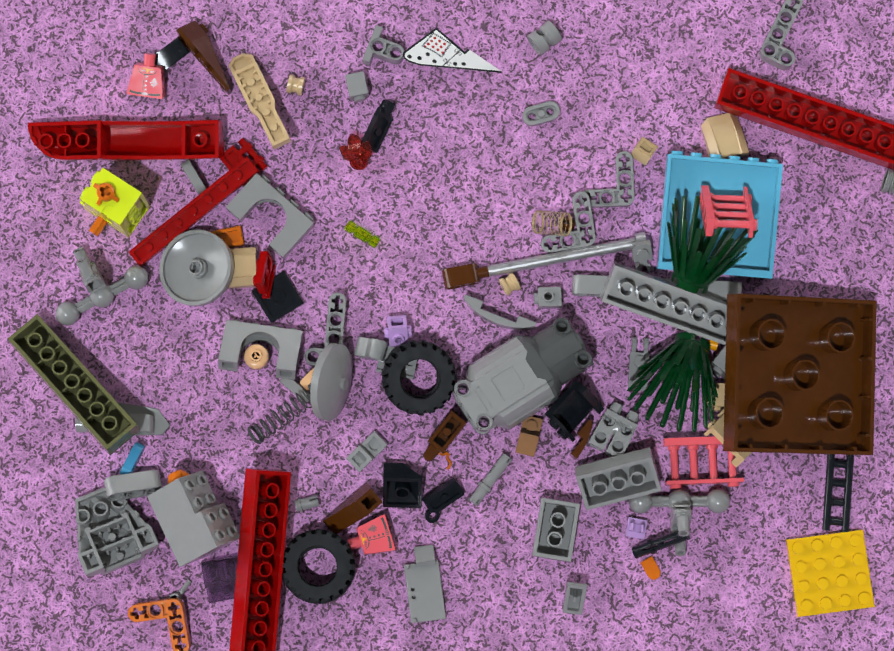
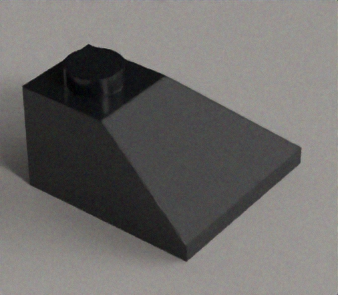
(401, 486)

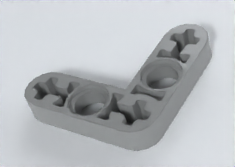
(615, 193)
(576, 234)

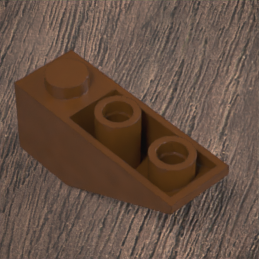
(353, 509)

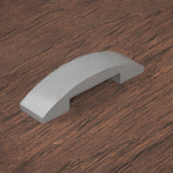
(521, 324)

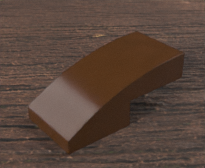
(584, 435)

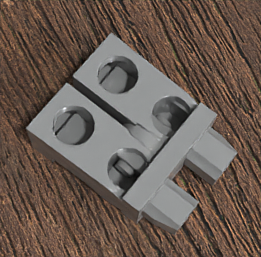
(615, 425)

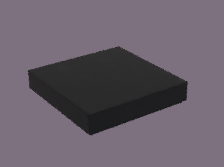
(282, 298)

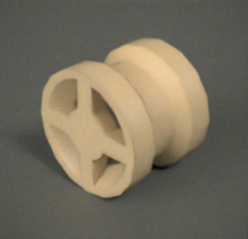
(295, 85)
(509, 284)

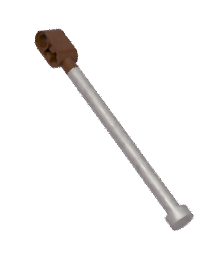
(471, 274)

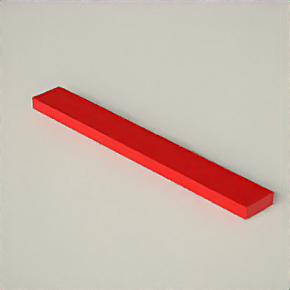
(194, 211)

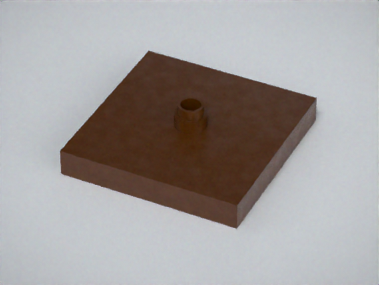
(799, 375)

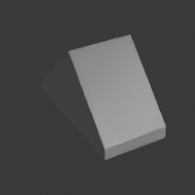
(574, 598)

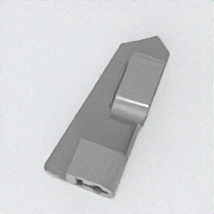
(148, 420)

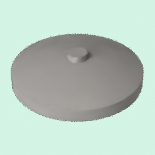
(196, 268)
(331, 381)

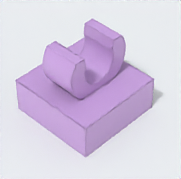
(636, 528)

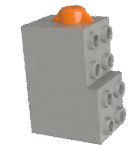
(192, 517)

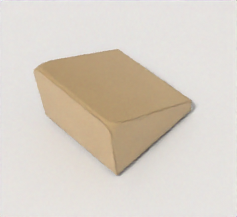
(644, 151)

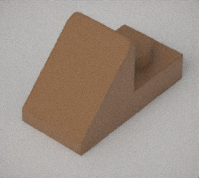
(529, 436)

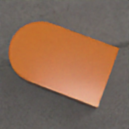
(651, 568)

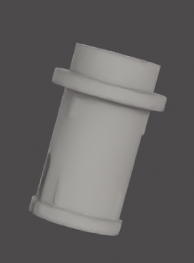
(306, 503)

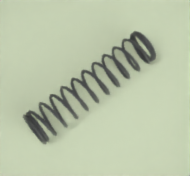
(260, 435)

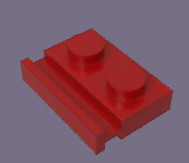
(264, 275)

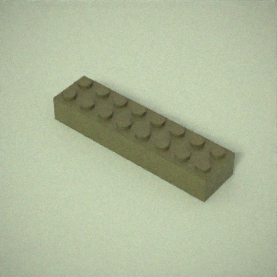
(73, 384)

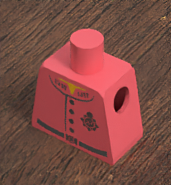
(147, 79)
(373, 537)

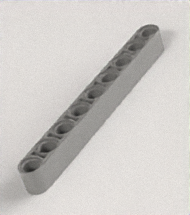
(593, 286)

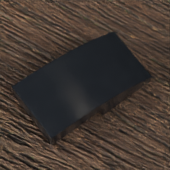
(171, 53)

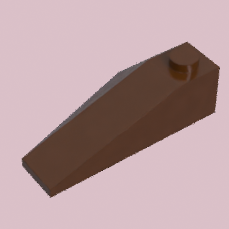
(198, 43)

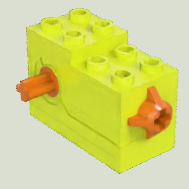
(113, 203)

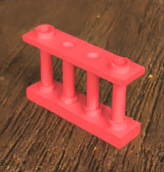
(713, 211)
(692, 445)

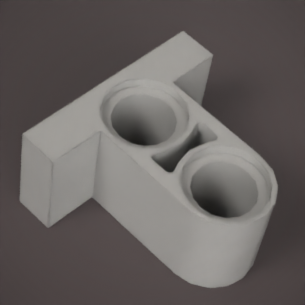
(384, 54)

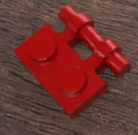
(233, 156)

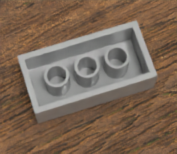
(618, 478)

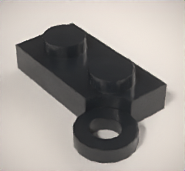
(441, 498)

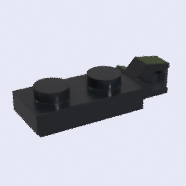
(379, 125)

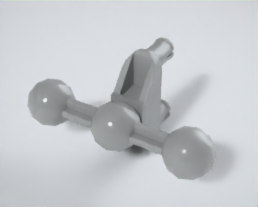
(100, 293)
(679, 503)

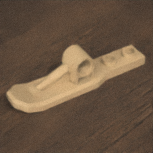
(259, 98)

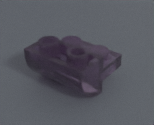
(220, 578)

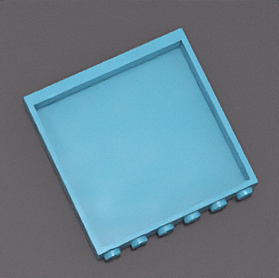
(725, 177)

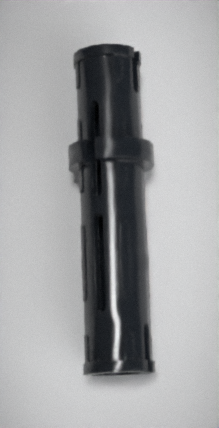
(640, 550)

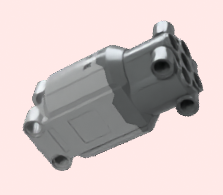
(521, 377)

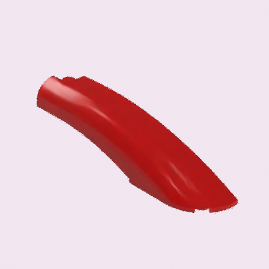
(129, 139)

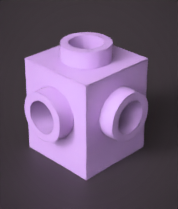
(397, 330)

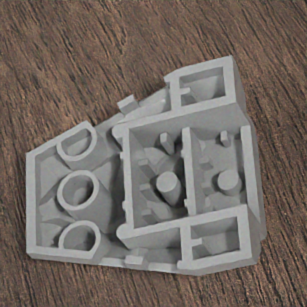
(110, 534)

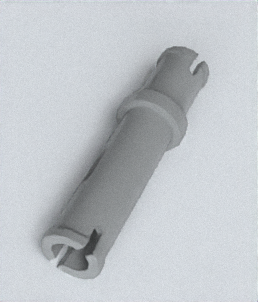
(485, 486)

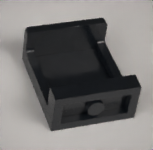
(572, 409)

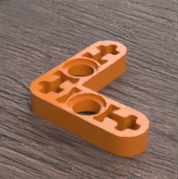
(166, 612)

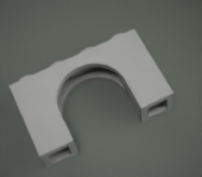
(260, 191)
(240, 334)

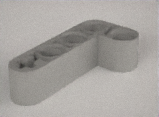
(776, 44)
(331, 330)

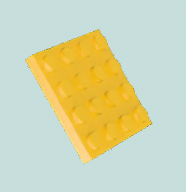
(830, 573)

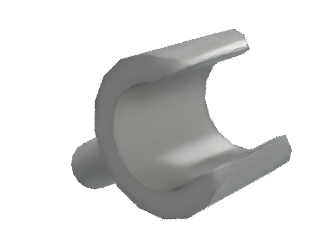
(180, 592)

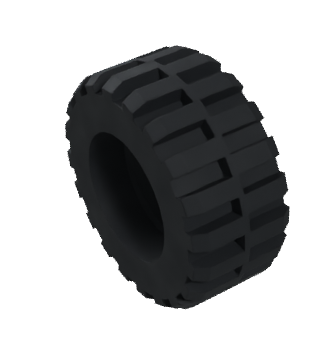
(400, 358)
(337, 585)

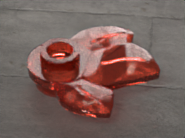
(356, 152)

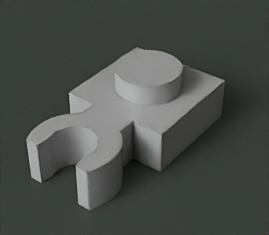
(641, 254)

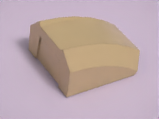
(724, 136)
(244, 267)

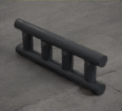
(829, 484)

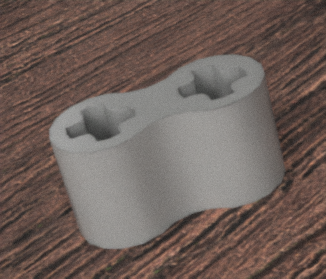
(370, 349)

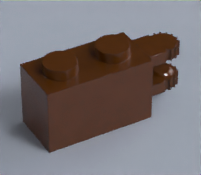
(444, 436)

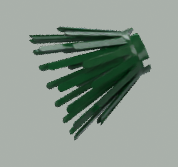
(691, 261)
(683, 359)

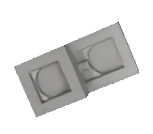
(367, 451)

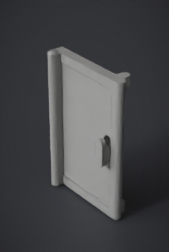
(424, 592)

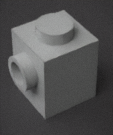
(357, 86)
(548, 297)

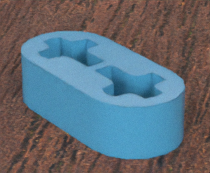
(133, 458)

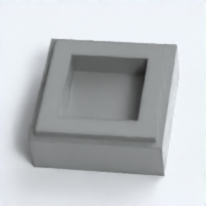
(424, 555)

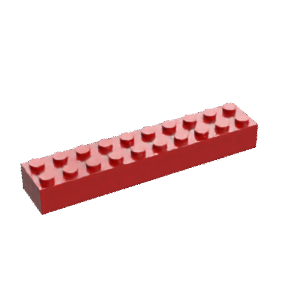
(807, 118)
(260, 560)

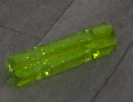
(362, 234)

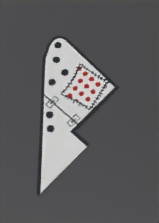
(440, 51)

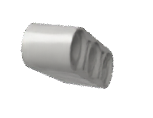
(132, 485)

